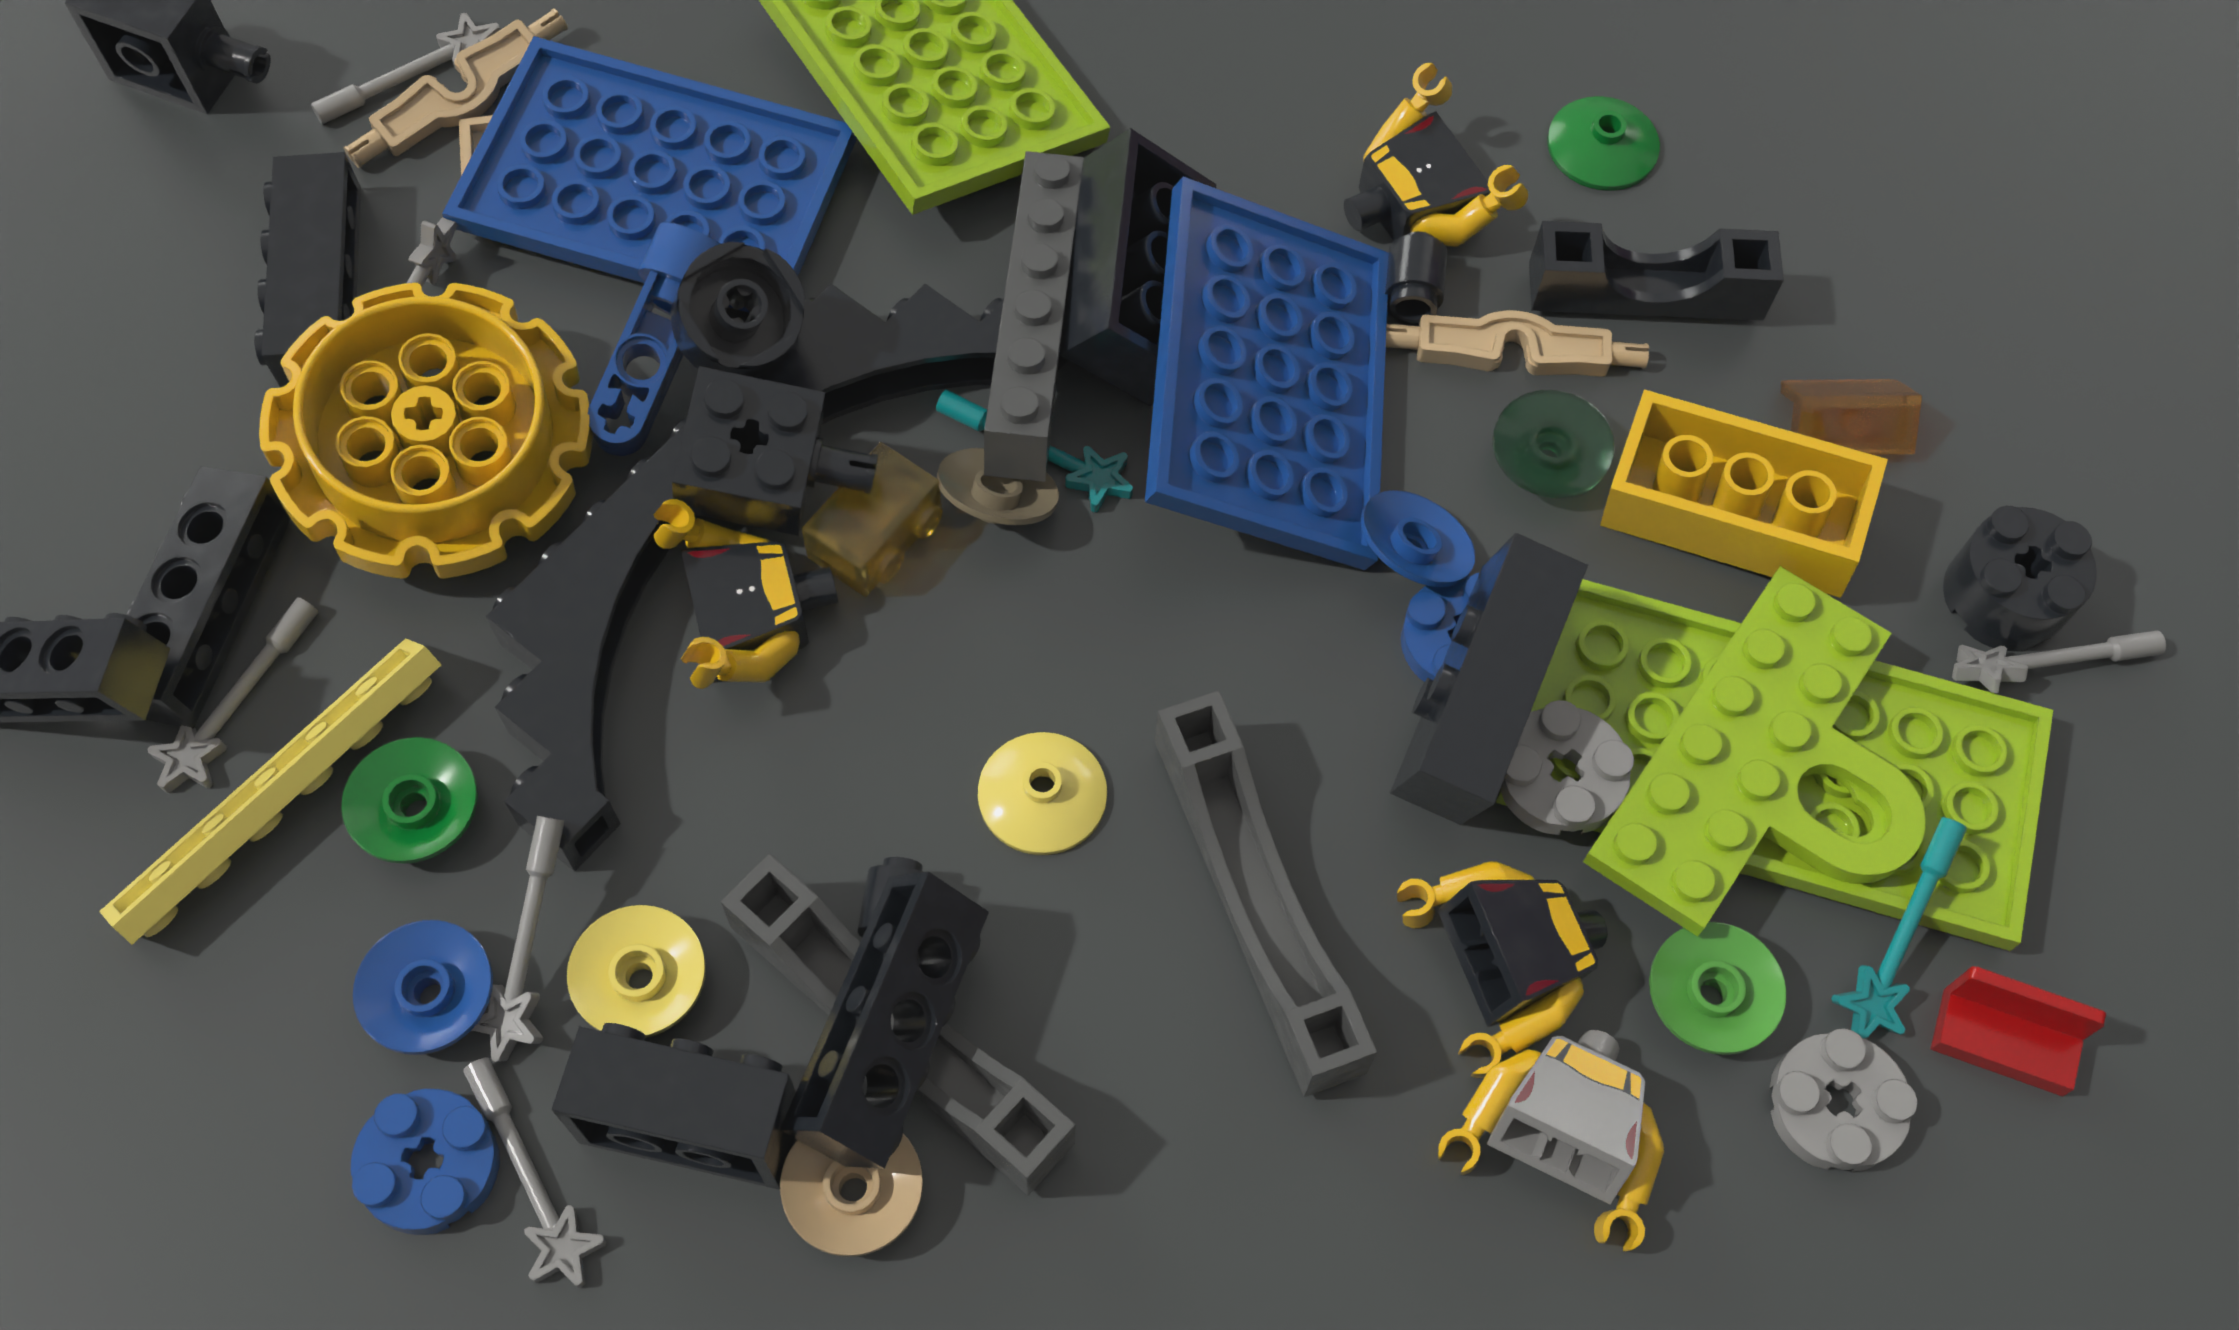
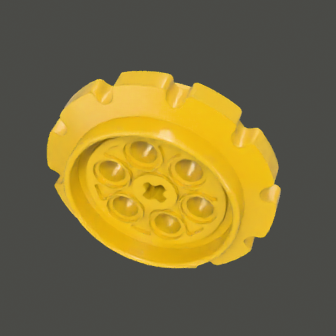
(426, 430)

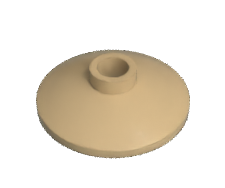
(843, 1227)

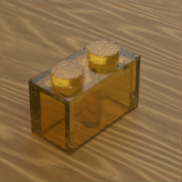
(868, 534)

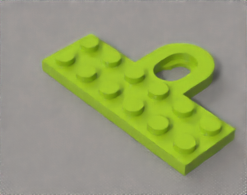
(1739, 756)

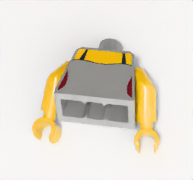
(1573, 1119)

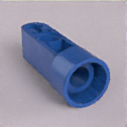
(646, 335)

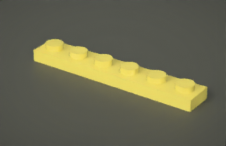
(256, 805)

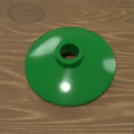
(1603, 143)
(395, 778)

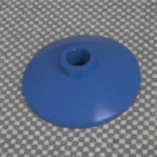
(1417, 538)
(400, 969)

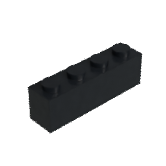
(307, 250)

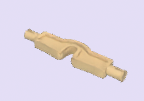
(431, 105)
(1546, 346)

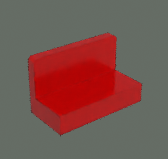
(2014, 1029)

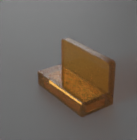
(1856, 413)

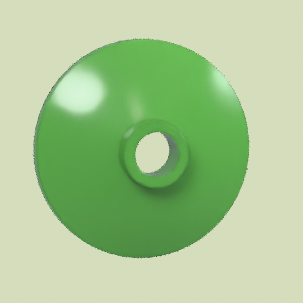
(1738, 968)

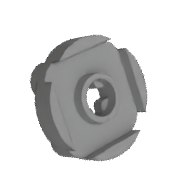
(1599, 759)
(1878, 1092)

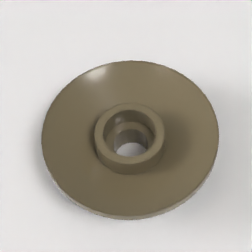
(994, 498)

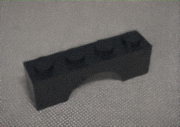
(1720, 278)

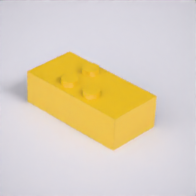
(1744, 492)

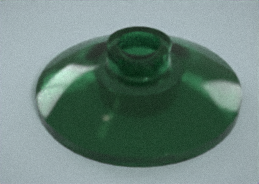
(1559, 424)

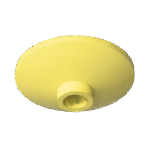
(1042, 820)
(633, 941)

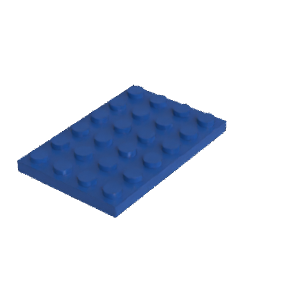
(607, 150)
(1269, 375)

